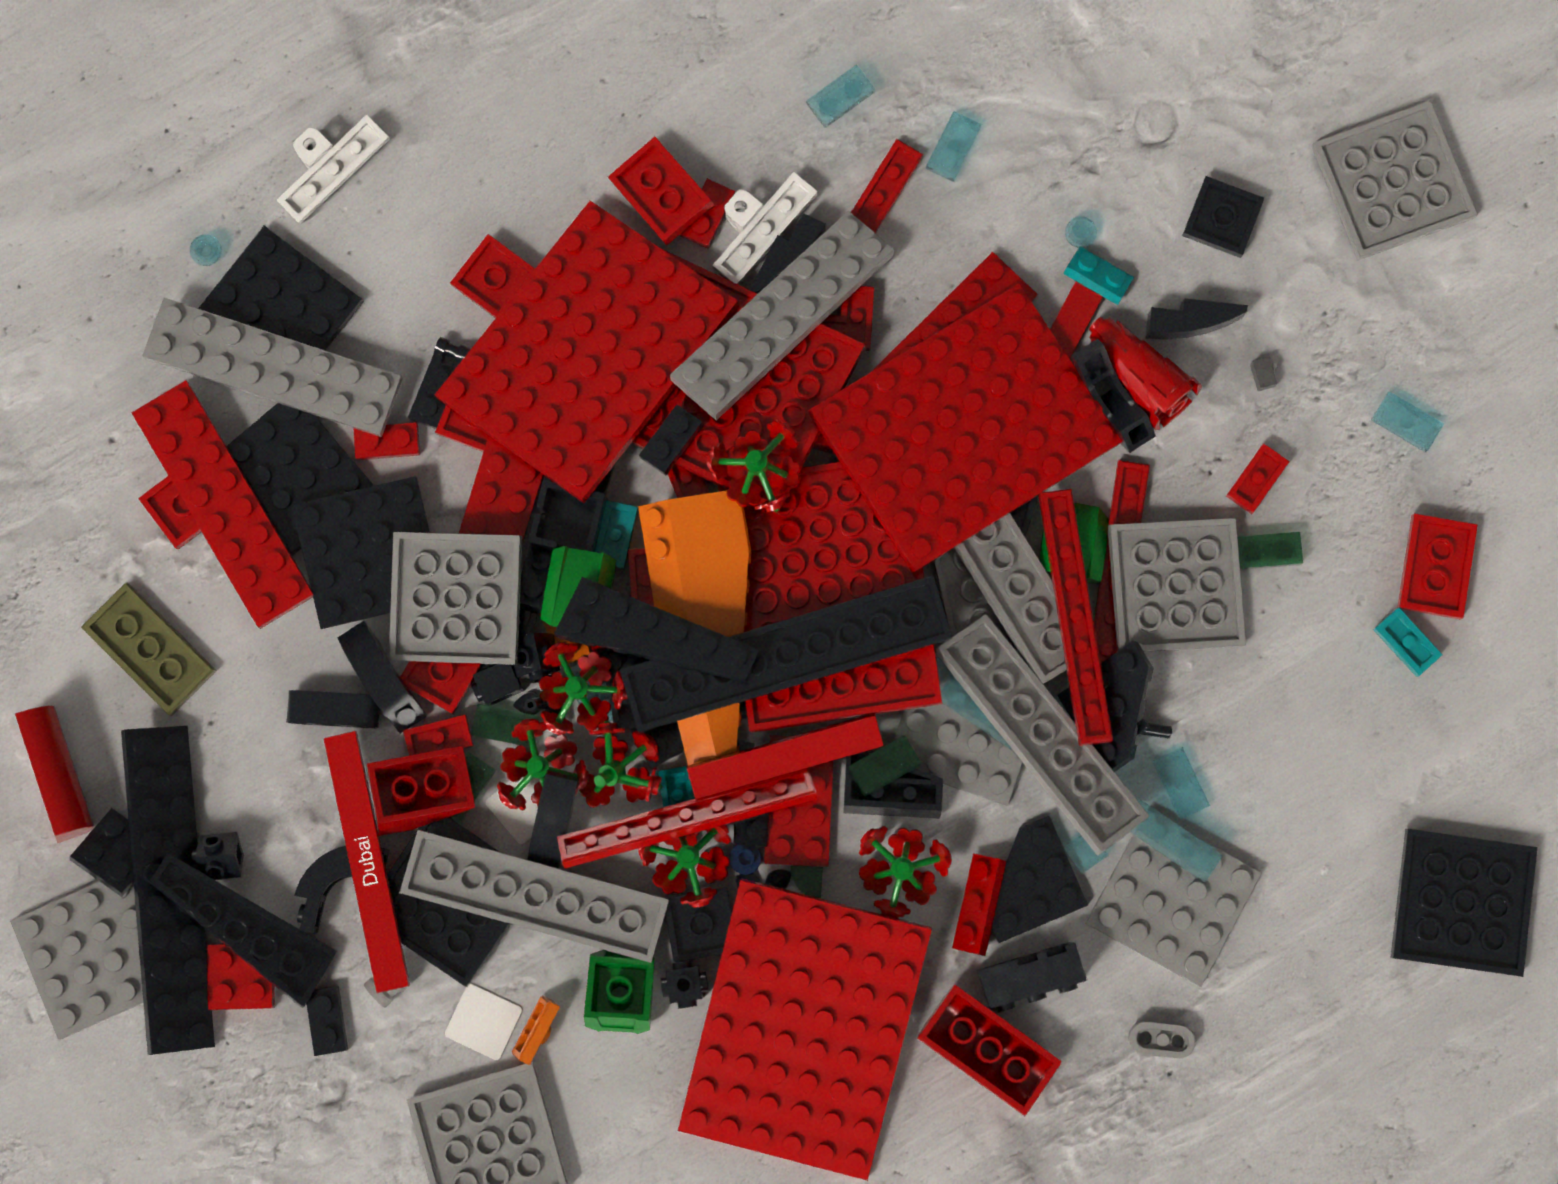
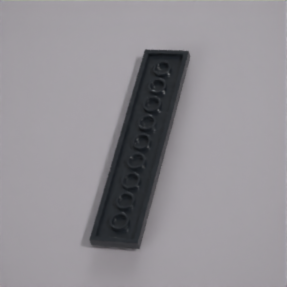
(795, 653)
(168, 938)

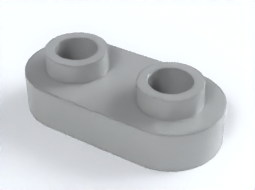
(1161, 1039)

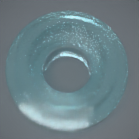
(201, 242)

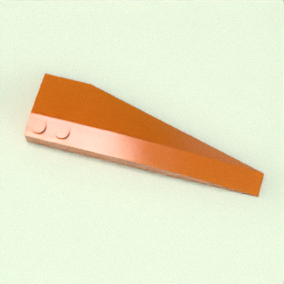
(700, 573)

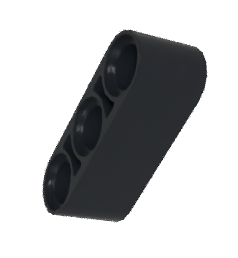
(332, 709)

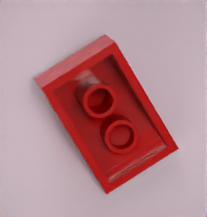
(419, 789)

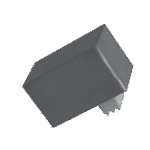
(1263, 373)

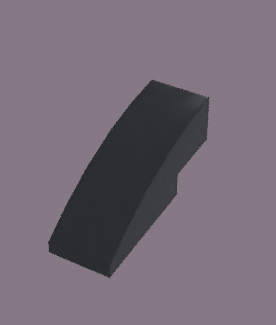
(786, 251)
(1192, 319)
(552, 818)

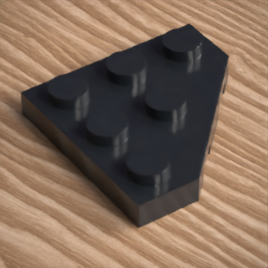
(1125, 687)
(1035, 882)

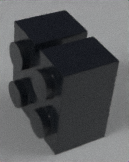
(566, 519)

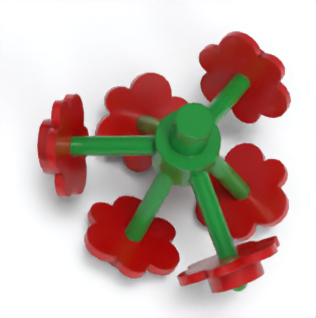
(754, 455)
(566, 689)
(613, 761)
(530, 765)
(686, 849)
(917, 885)

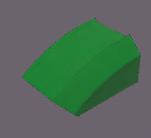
(1093, 538)
(564, 575)
(618, 993)

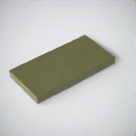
(148, 649)

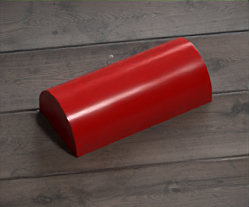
(54, 772)
(989, 1049)

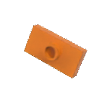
(536, 1030)

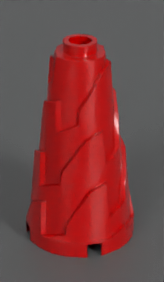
(1148, 376)

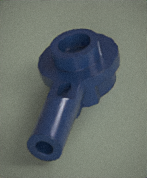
(745, 859)

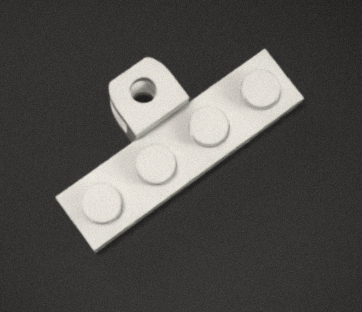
(329, 165)
(760, 225)

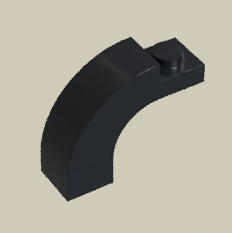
(1104, 385)
(380, 677)
(318, 882)

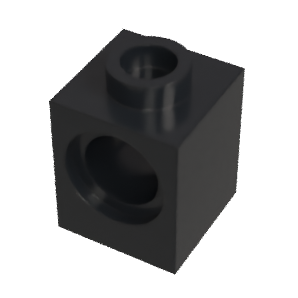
(496, 684)

